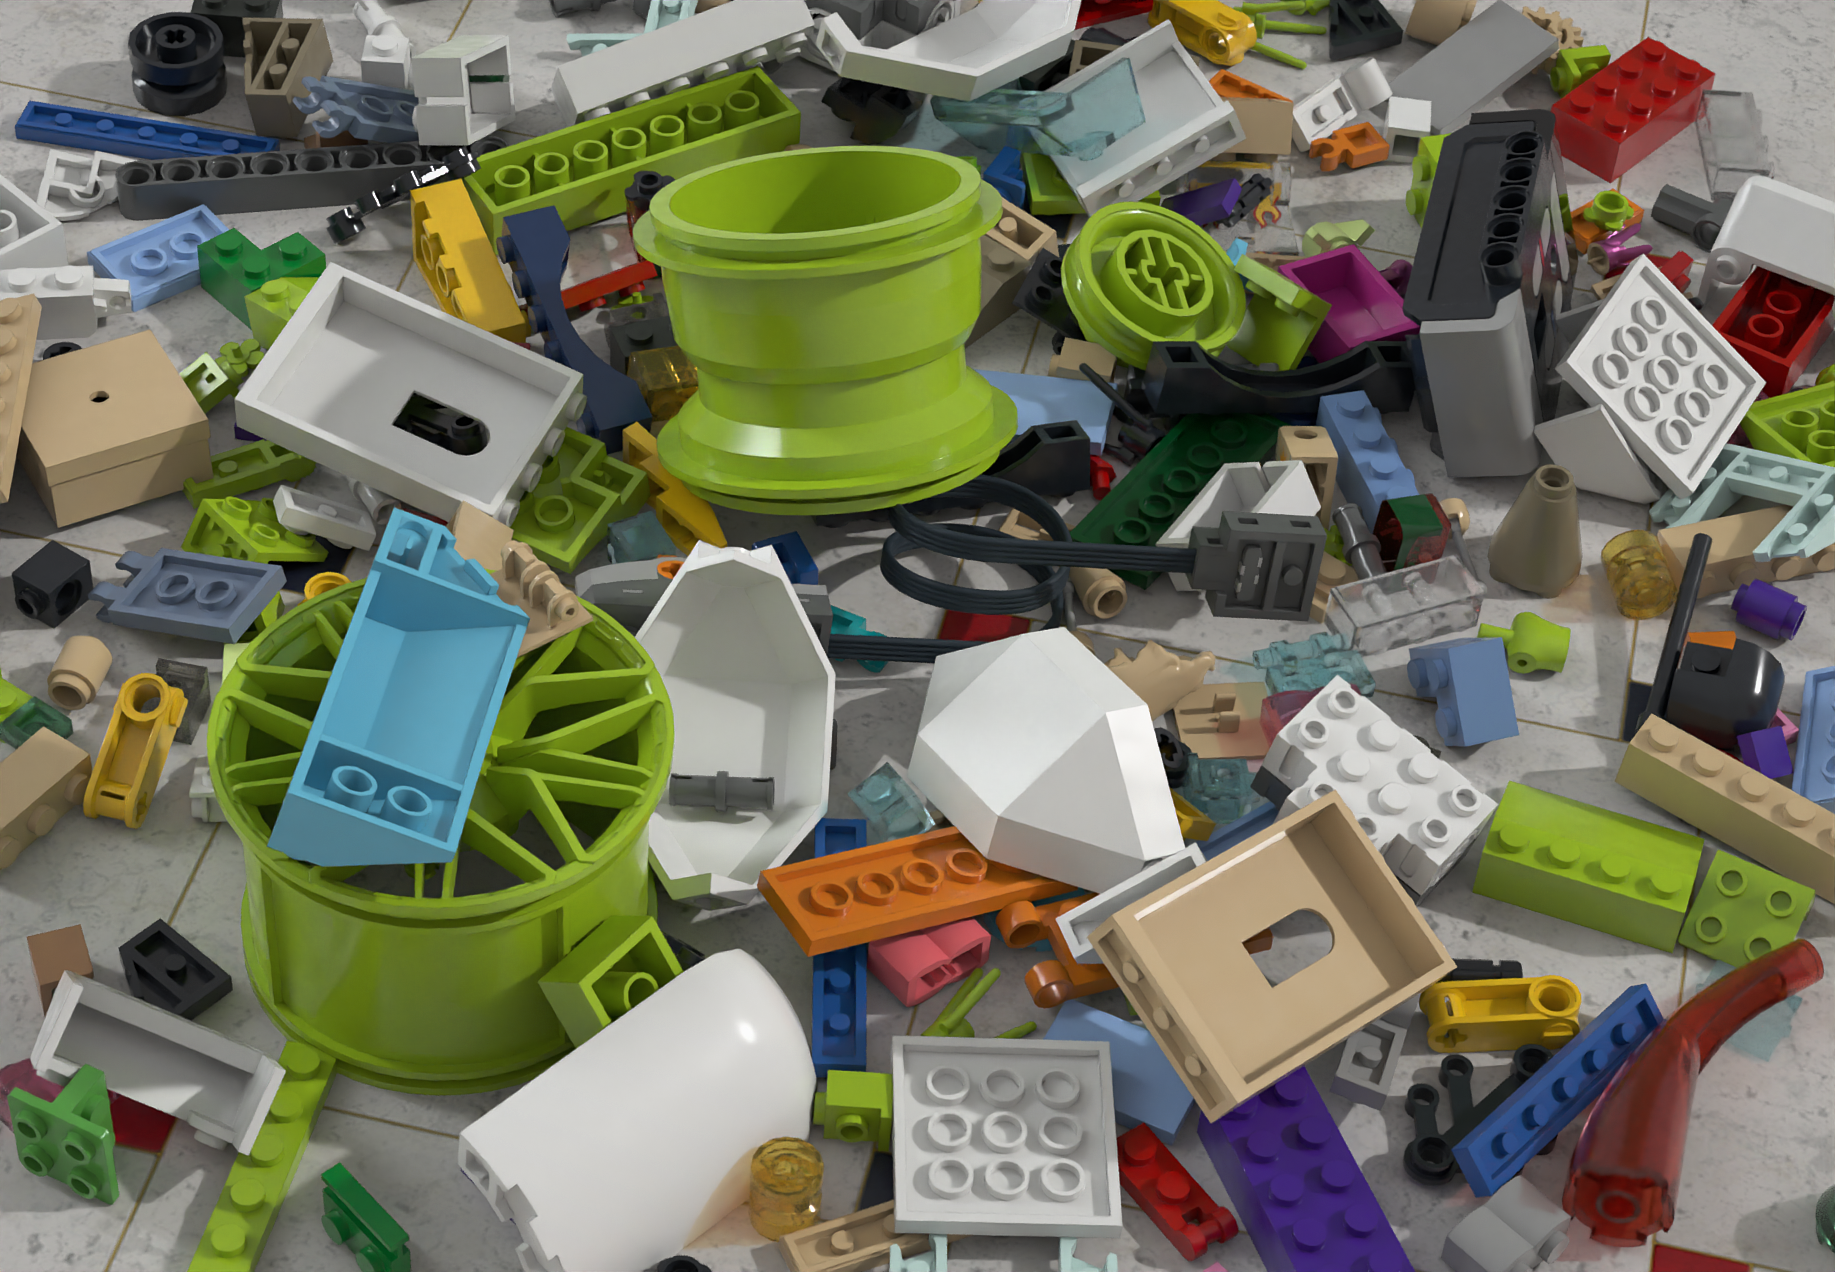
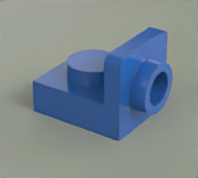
(1006, 176)
(793, 557)

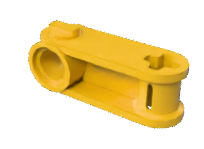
(1207, 28)
(134, 750)
(1501, 1014)

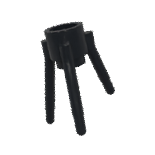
(1137, 434)

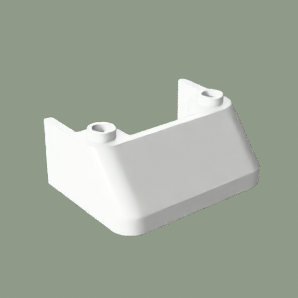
(1777, 231)
(1592, 444)
(158, 1060)

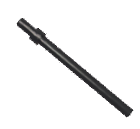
(1677, 629)

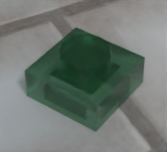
(30, 719)

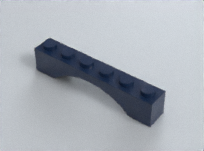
(538, 256)

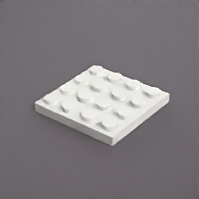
(1661, 376)
(1004, 1137)

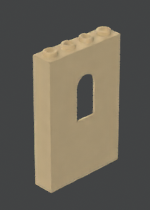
(1205, 996)

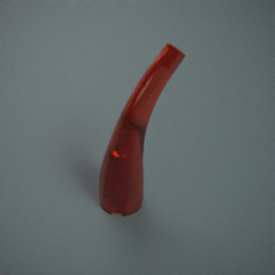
(1634, 1140)

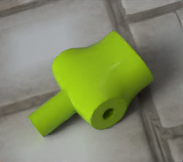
(1531, 643)

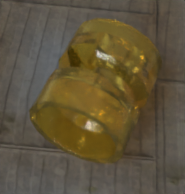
(1638, 574)
(785, 1187)

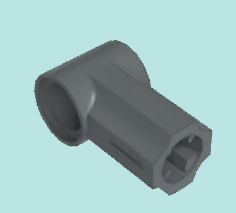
(1691, 215)

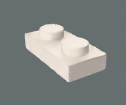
(329, 519)

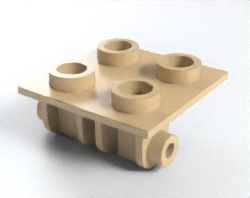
(539, 594)

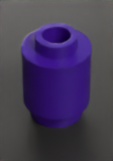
(1768, 610)

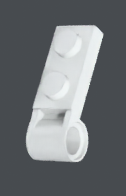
(1338, 102)

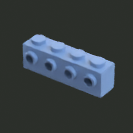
(1367, 457)

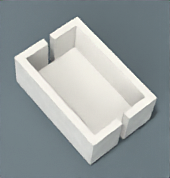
(451, 106)
(1243, 489)

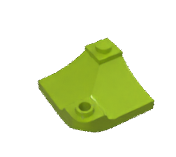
(576, 500)

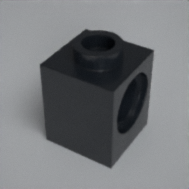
(52, 584)

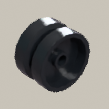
(177, 64)

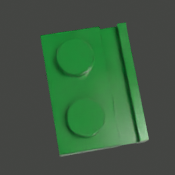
(362, 1224)

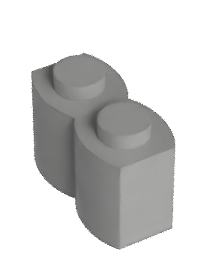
(1509, 1232)

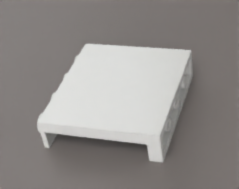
(1181, 130)

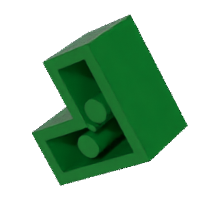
(236, 267)

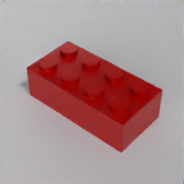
(1630, 108)
(1777, 327)

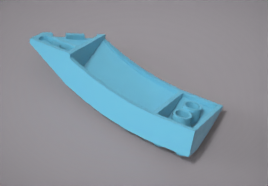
(404, 709)

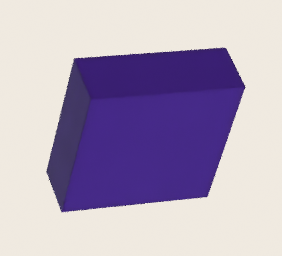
(1766, 752)

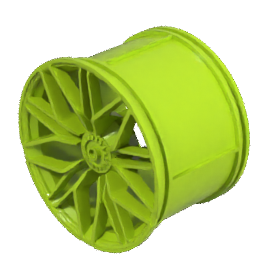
(447, 985)

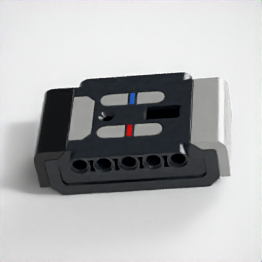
(1488, 290)

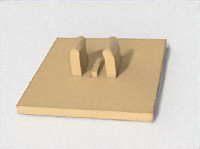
(1223, 721)

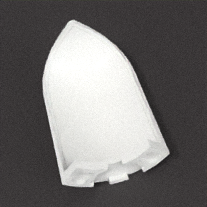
(648, 1123)

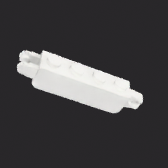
(68, 298)

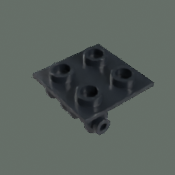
(1045, 299)

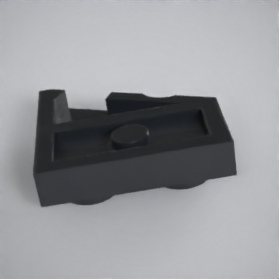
(1360, 28)
(172, 972)

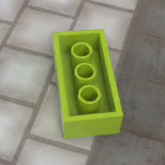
(609, 975)

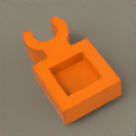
(1354, 145)

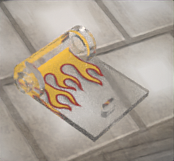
(1267, 226)

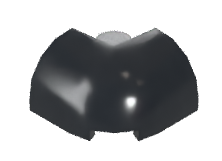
(875, 108)
(1725, 692)

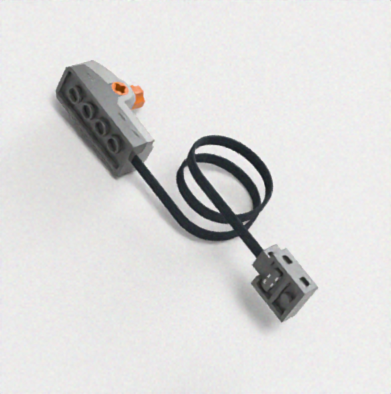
(1247, 566)

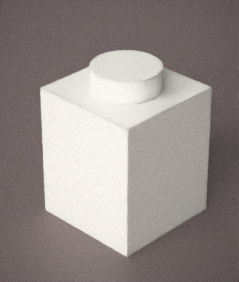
(386, 61)
(1404, 126)

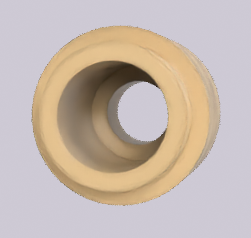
(78, 672)

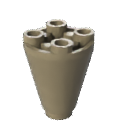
(1540, 536)

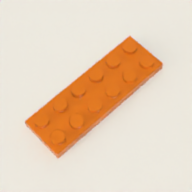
(894, 889)

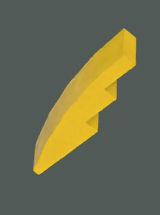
(679, 511)

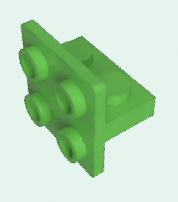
(69, 1136)

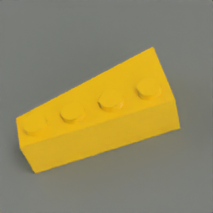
(461, 263)

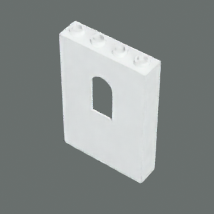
(359, 358)

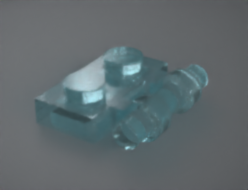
(1313, 664)

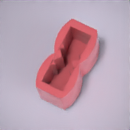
(929, 958)

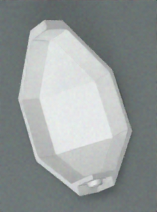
(963, 54)
(745, 700)
(1045, 761)

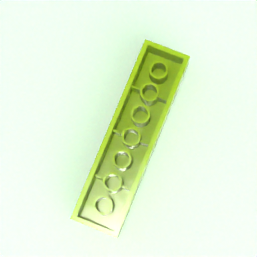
(594, 161)

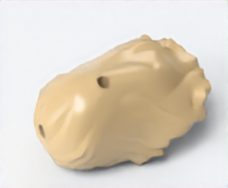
(1161, 676)

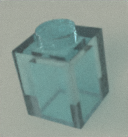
(637, 539)
(890, 805)

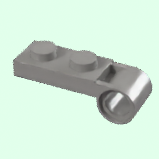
(1372, 1057)

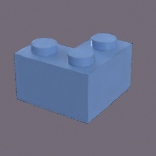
(1469, 687)

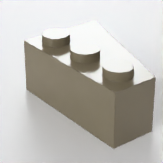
(277, 59)

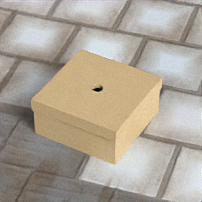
(110, 429)

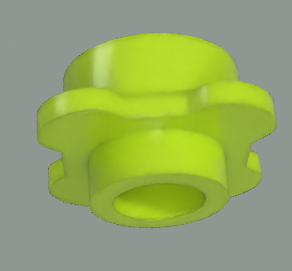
(1609, 211)

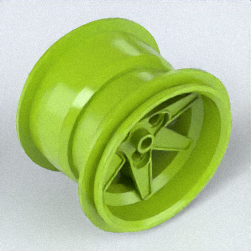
(827, 328)

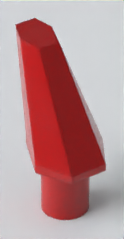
(1100, 476)

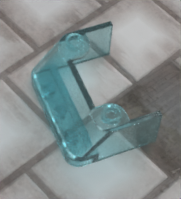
(1049, 122)

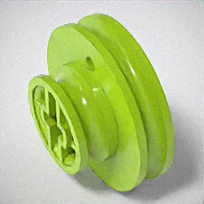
(1150, 278)

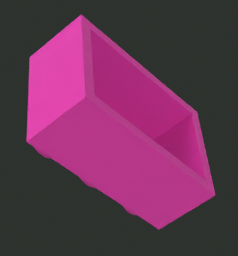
(1360, 298)

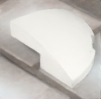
(79, 185)

